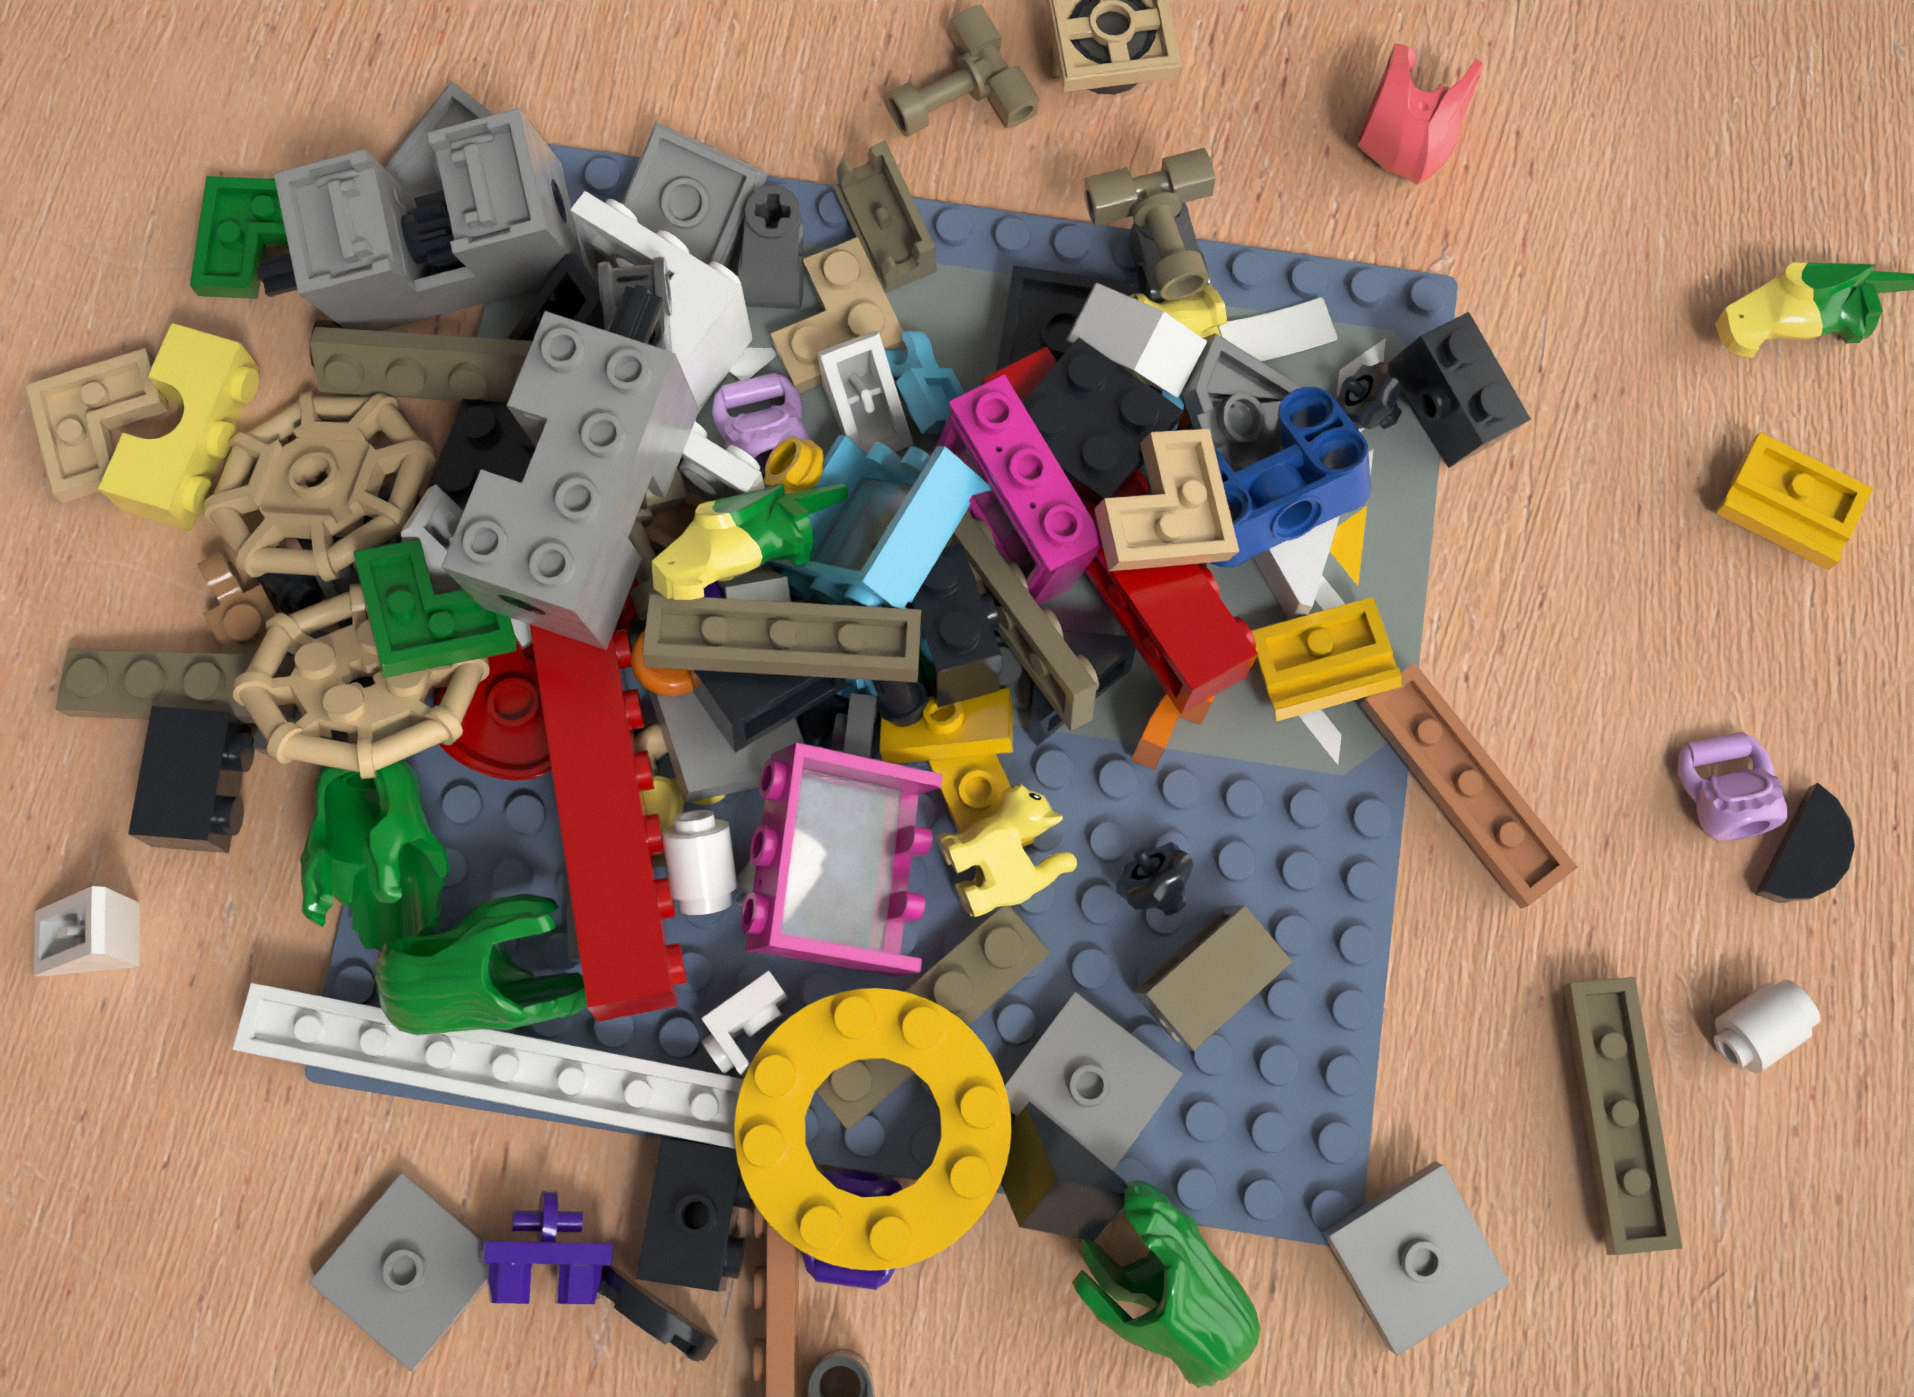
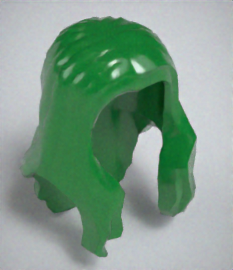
(373, 854)
(466, 975)
(1196, 1303)

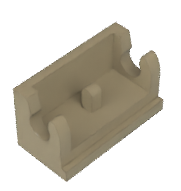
(885, 219)
(1212, 976)

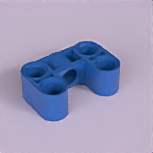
(1305, 484)

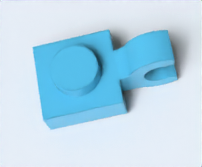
(923, 383)

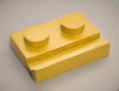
(1794, 501)
(1326, 659)

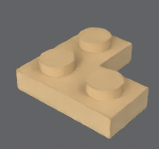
(851, 308)
(78, 411)
(1183, 517)

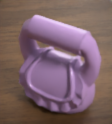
(763, 429)
(1738, 802)

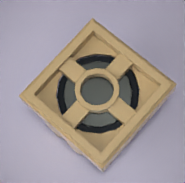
(1111, 44)

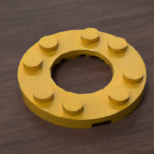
(772, 1129)

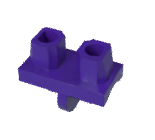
(577, 1263)

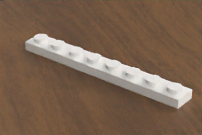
(491, 1066)

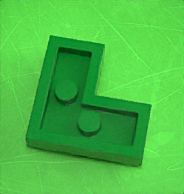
(232, 235)
(413, 625)

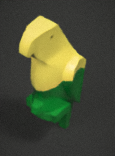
(1808, 304)
(739, 536)

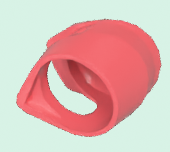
(1415, 129)

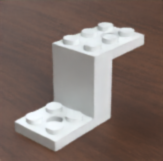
(706, 331)

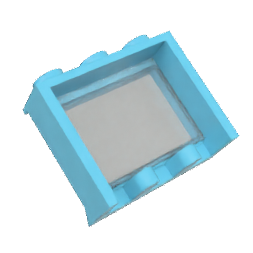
(889, 528)

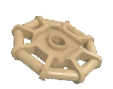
(326, 509)
(383, 719)

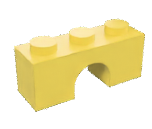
(174, 473)

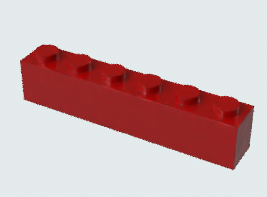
(1165, 610)
(606, 826)

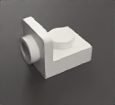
(748, 1011)

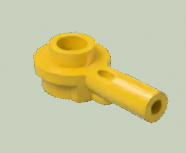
(794, 464)

